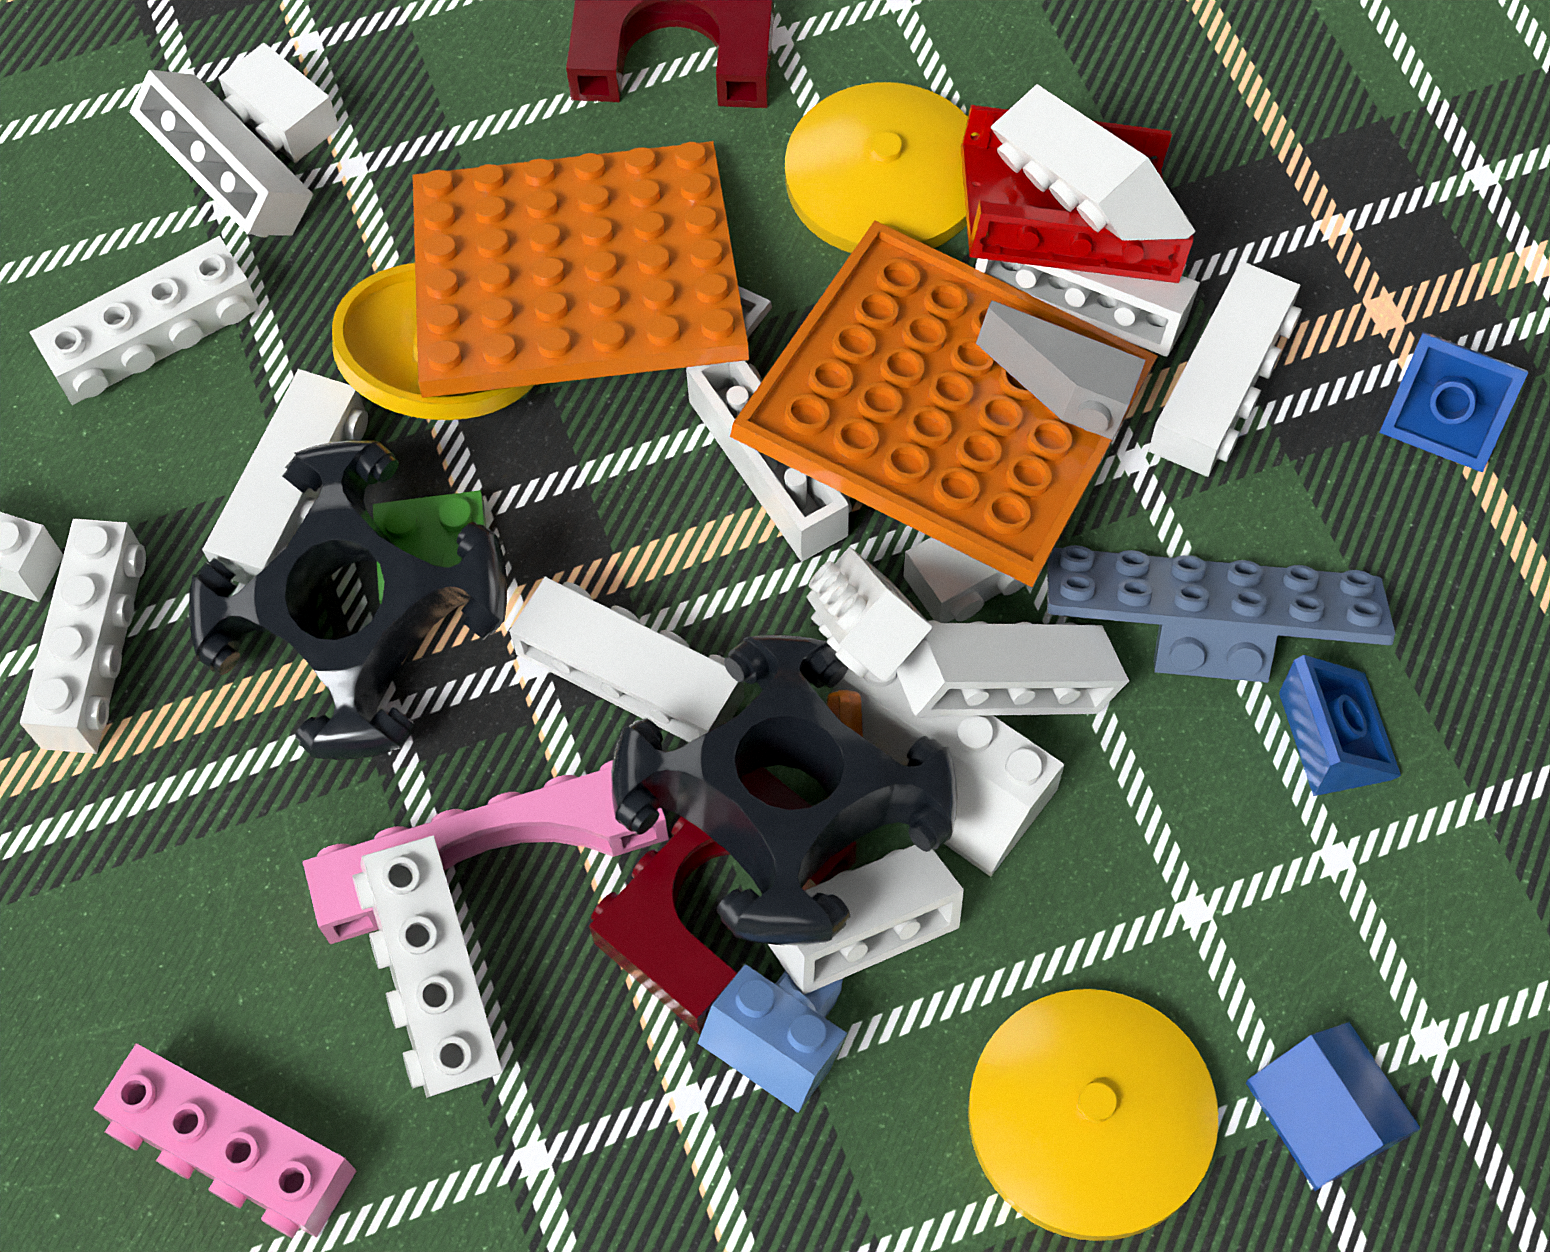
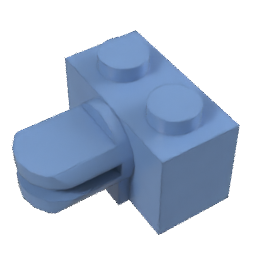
(775, 1034)

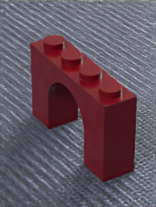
(608, 29)
(642, 924)

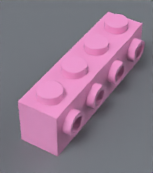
(225, 1141)

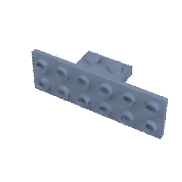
(1217, 614)

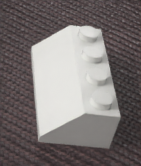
(1088, 169)
(998, 771)

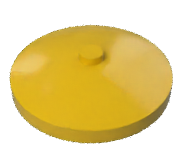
(879, 157)
(379, 353)
(1092, 1114)

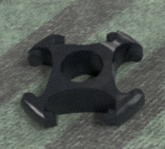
(287, 590)
(775, 844)

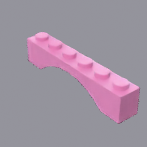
(564, 812)

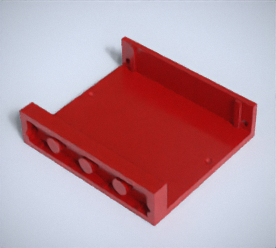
(1026, 226)

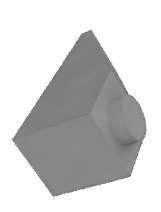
(1062, 369)

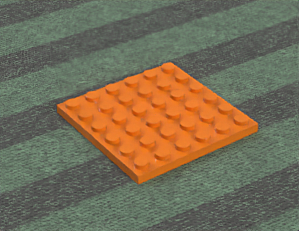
(573, 270)
(919, 420)

